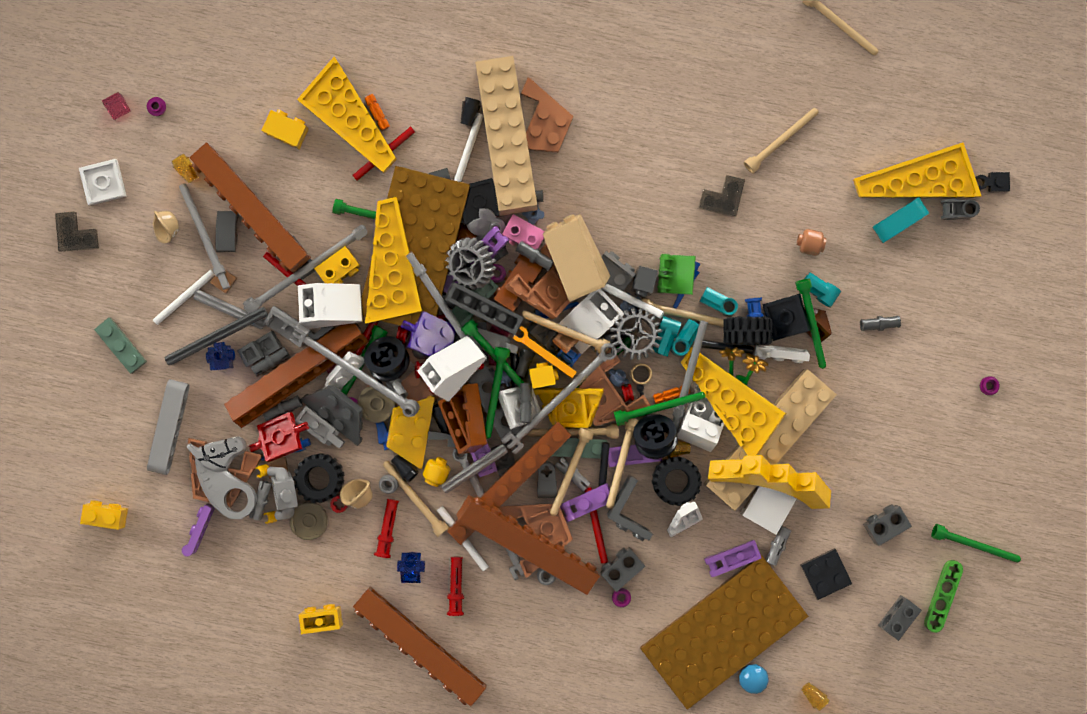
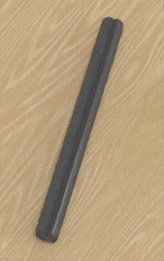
(216, 336)

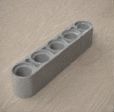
(168, 427)

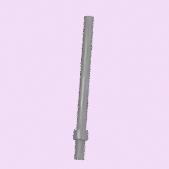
(219, 270)
(419, 270)
(679, 411)

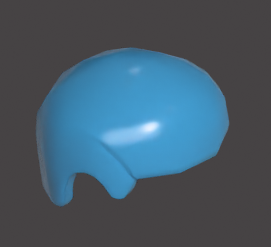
(754, 679)

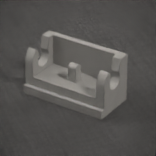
(281, 322)

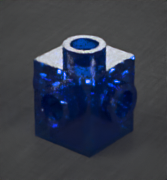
(226, 359)
(410, 567)

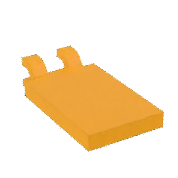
(544, 353)

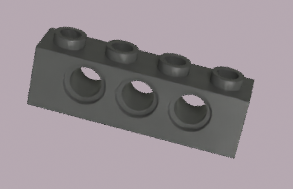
(483, 308)
(481, 377)

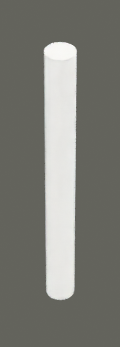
(468, 148)
(183, 297)
(634, 301)
(467, 544)

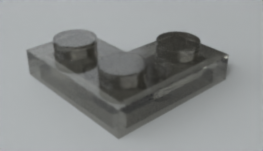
(725, 202)
(71, 238)

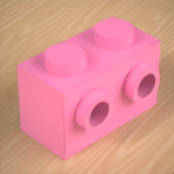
(521, 230)

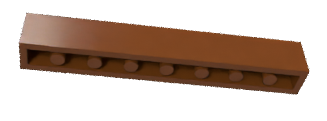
(249, 206)
(293, 375)
(517, 474)
(527, 544)
(420, 646)

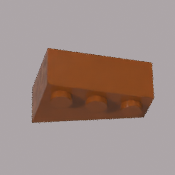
(527, 271)
(465, 419)

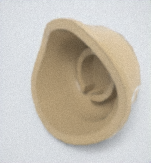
(165, 226)
(356, 493)

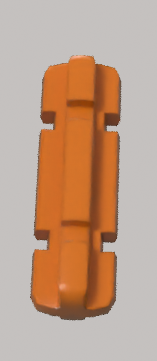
(377, 112)
(667, 395)

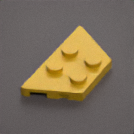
(576, 409)
(409, 434)

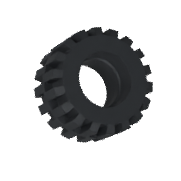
(747, 331)
(302, 478)
(691, 489)

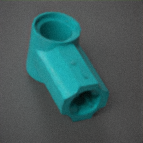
(825, 292)
(716, 301)
(669, 331)
(686, 336)

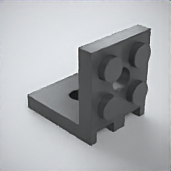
(622, 521)

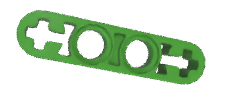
(939, 594)

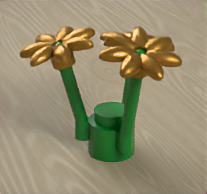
(754, 363)

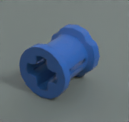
(754, 307)
(571, 357)

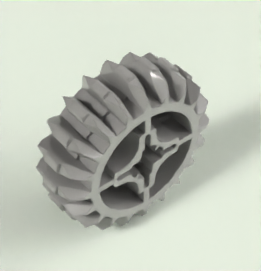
(476, 274)
(652, 337)

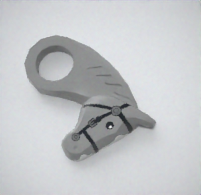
(216, 481)

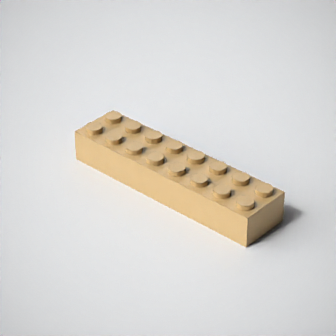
(506, 136)
(803, 404)

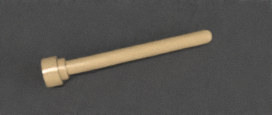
(842, 25)
(753, 163)
(685, 314)
(566, 331)
(629, 427)
(611, 431)
(584, 437)
(438, 526)

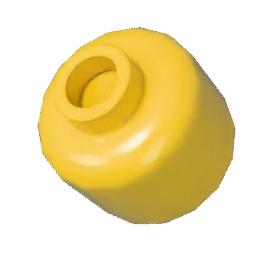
(436, 471)

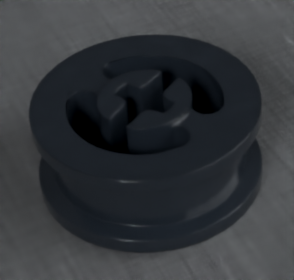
(382, 351)
(656, 444)

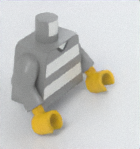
(283, 492)

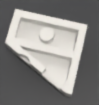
(684, 518)

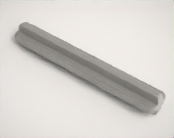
(224, 307)
(474, 468)

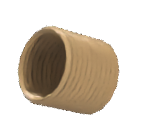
(649, 370)

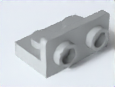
(620, 274)

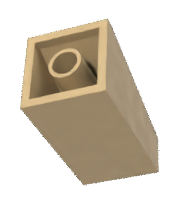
(576, 257)

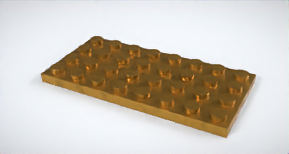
(431, 220)
(724, 632)

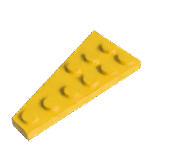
(341, 109)
(933, 175)
(392, 278)
(741, 409)

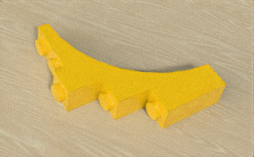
(779, 477)

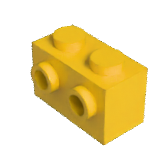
(285, 129)
(338, 267)
(543, 375)
(105, 516)
(320, 620)

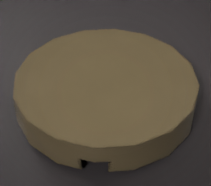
(375, 405)
(309, 521)

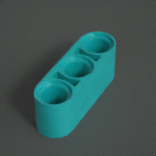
(900, 220)

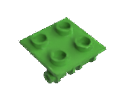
(676, 274)

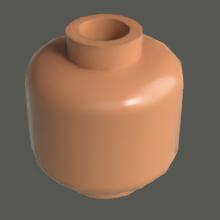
(811, 242)

